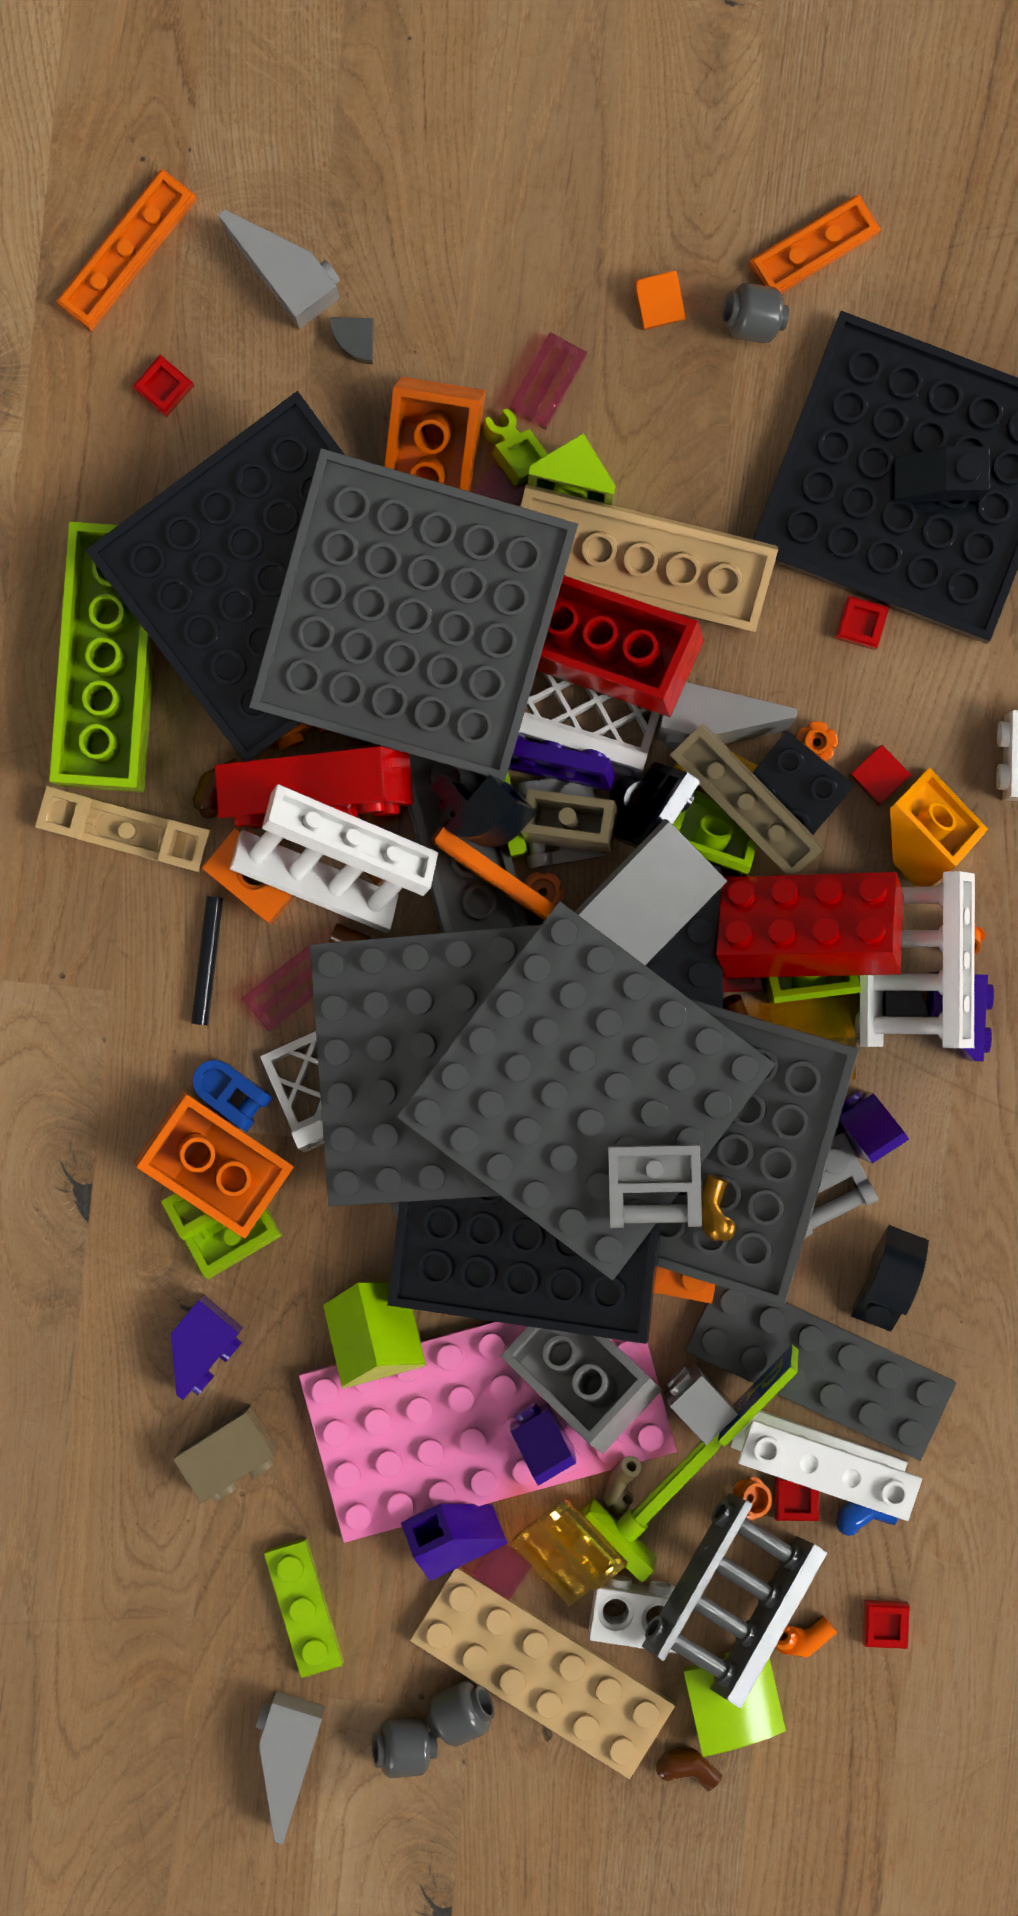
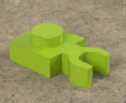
(513, 449)

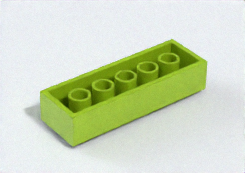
(100, 679)

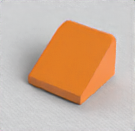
(659, 300)

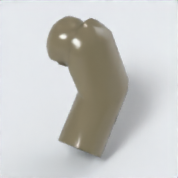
(619, 1477)

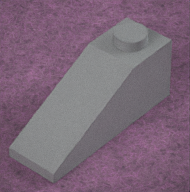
(288, 270)
(725, 714)
(285, 1750)

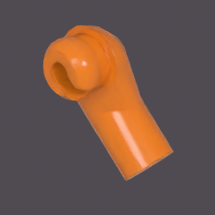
(805, 1642)

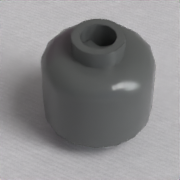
(755, 313)
(460, 1713)
(403, 1747)

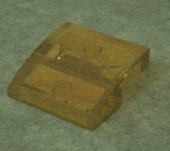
(568, 1552)

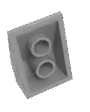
(583, 1381)

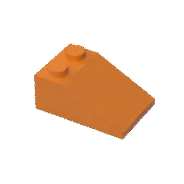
(435, 431)
(213, 1164)

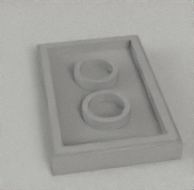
(652, 893)

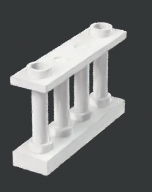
(340, 837)
(954, 981)
(828, 1464)

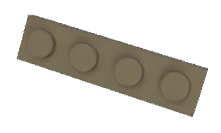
(747, 800)

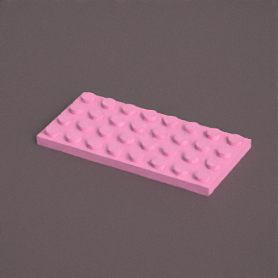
(447, 1431)

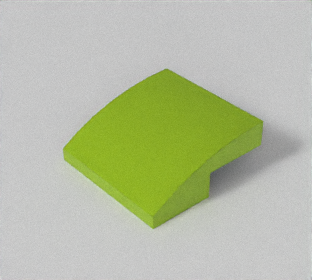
(211, 1242)
(724, 1725)

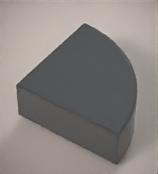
(355, 337)

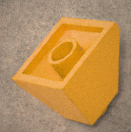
(931, 830)

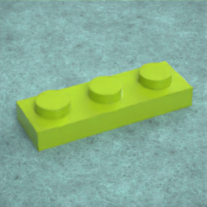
(303, 1607)

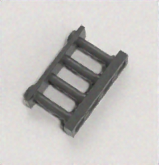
(775, 1606)

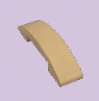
(123, 829)

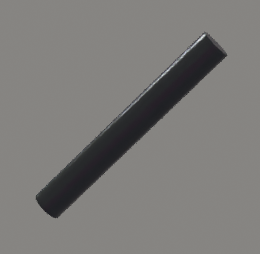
(207, 960)

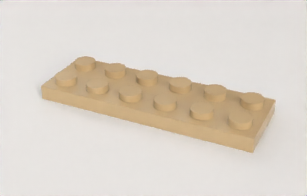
(662, 559)
(543, 1672)

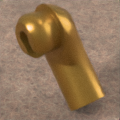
(714, 1222)

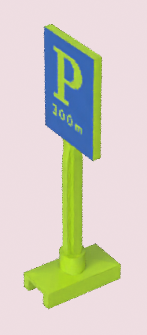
(624, 1532)

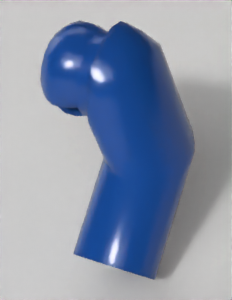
(855, 1516)

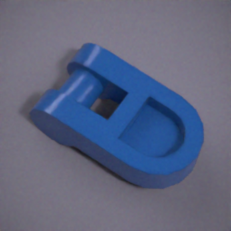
(216, 1083)

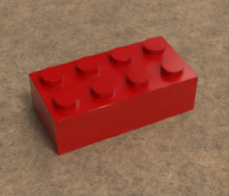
(620, 646)
(348, 780)
(811, 925)

